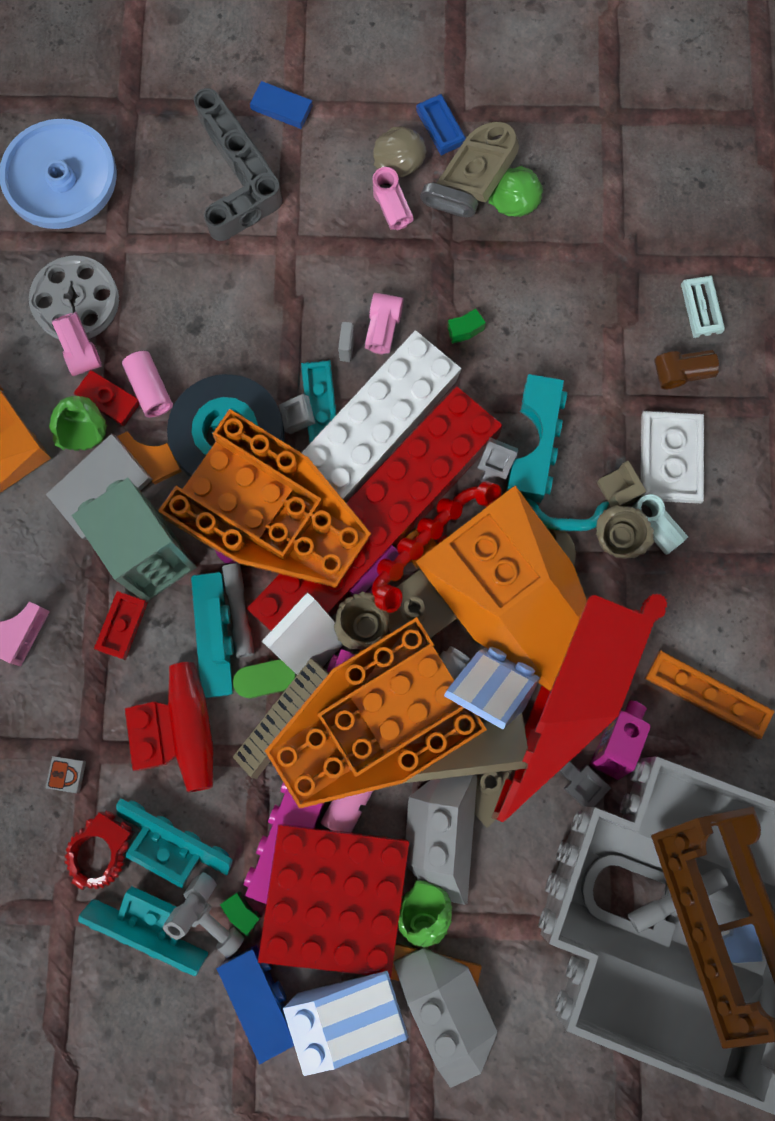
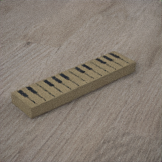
(252, 753)

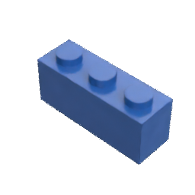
(257, 1003)

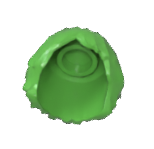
(517, 192)
(77, 424)
(425, 914)

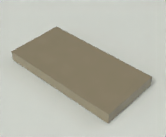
(487, 753)

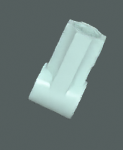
(666, 531)

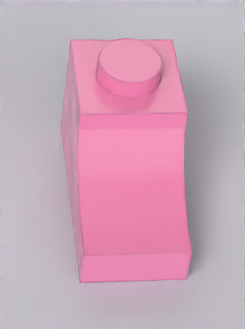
(20, 633)

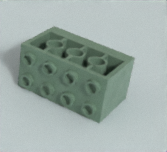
(133, 540)

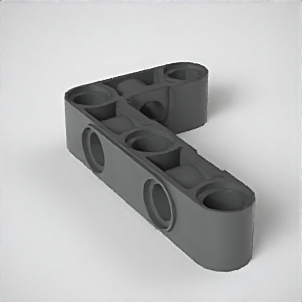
(248, 203)

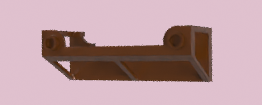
(677, 848)

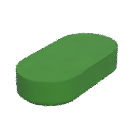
(263, 679)

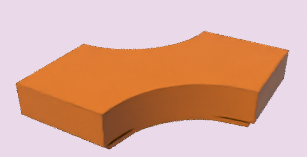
(155, 460)

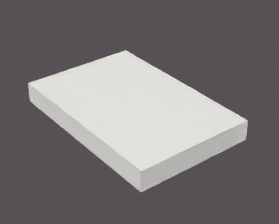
(673, 456)
(304, 635)

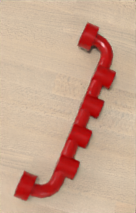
(389, 597)

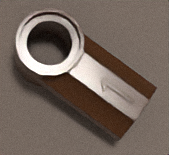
(678, 369)

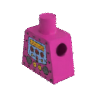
(622, 742)

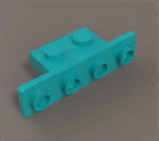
(212, 636)
(166, 848)
(140, 926)

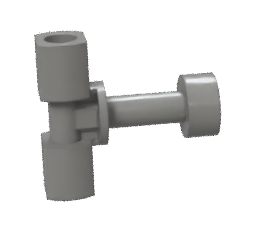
(196, 912)

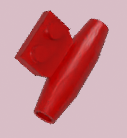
(175, 730)

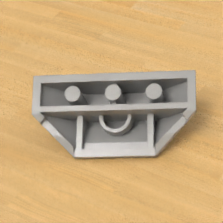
(442, 834)
(447, 1013)

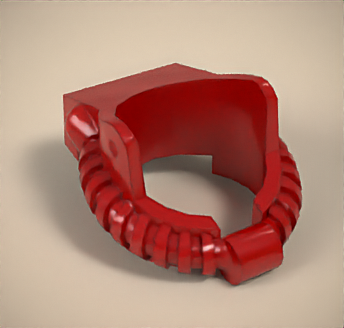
(116, 836)

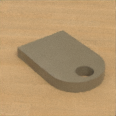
(482, 161)

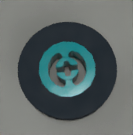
(206, 405)

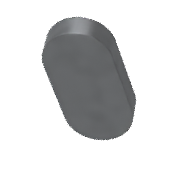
(449, 200)

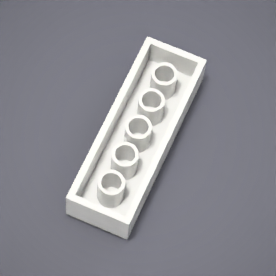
(382, 414)

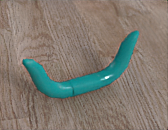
(569, 524)

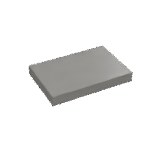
(93, 475)

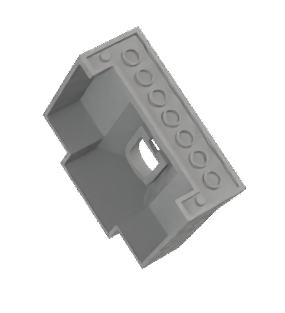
(643, 987)

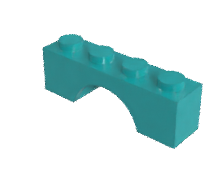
(541, 405)

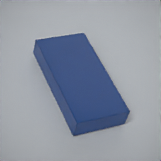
(281, 105)
(440, 124)

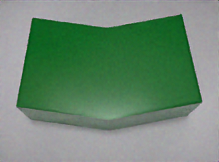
(466, 326)
(240, 913)

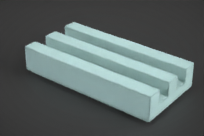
(696, 328)

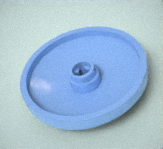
(58, 173)

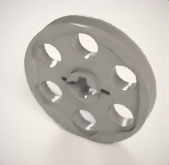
(63, 293)

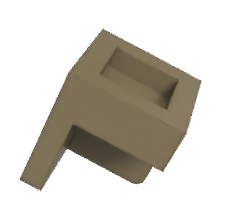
(622, 486)

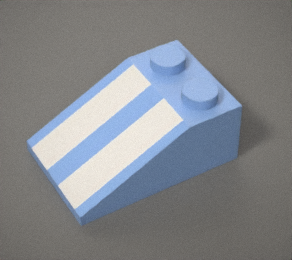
(494, 687)
(344, 1022)

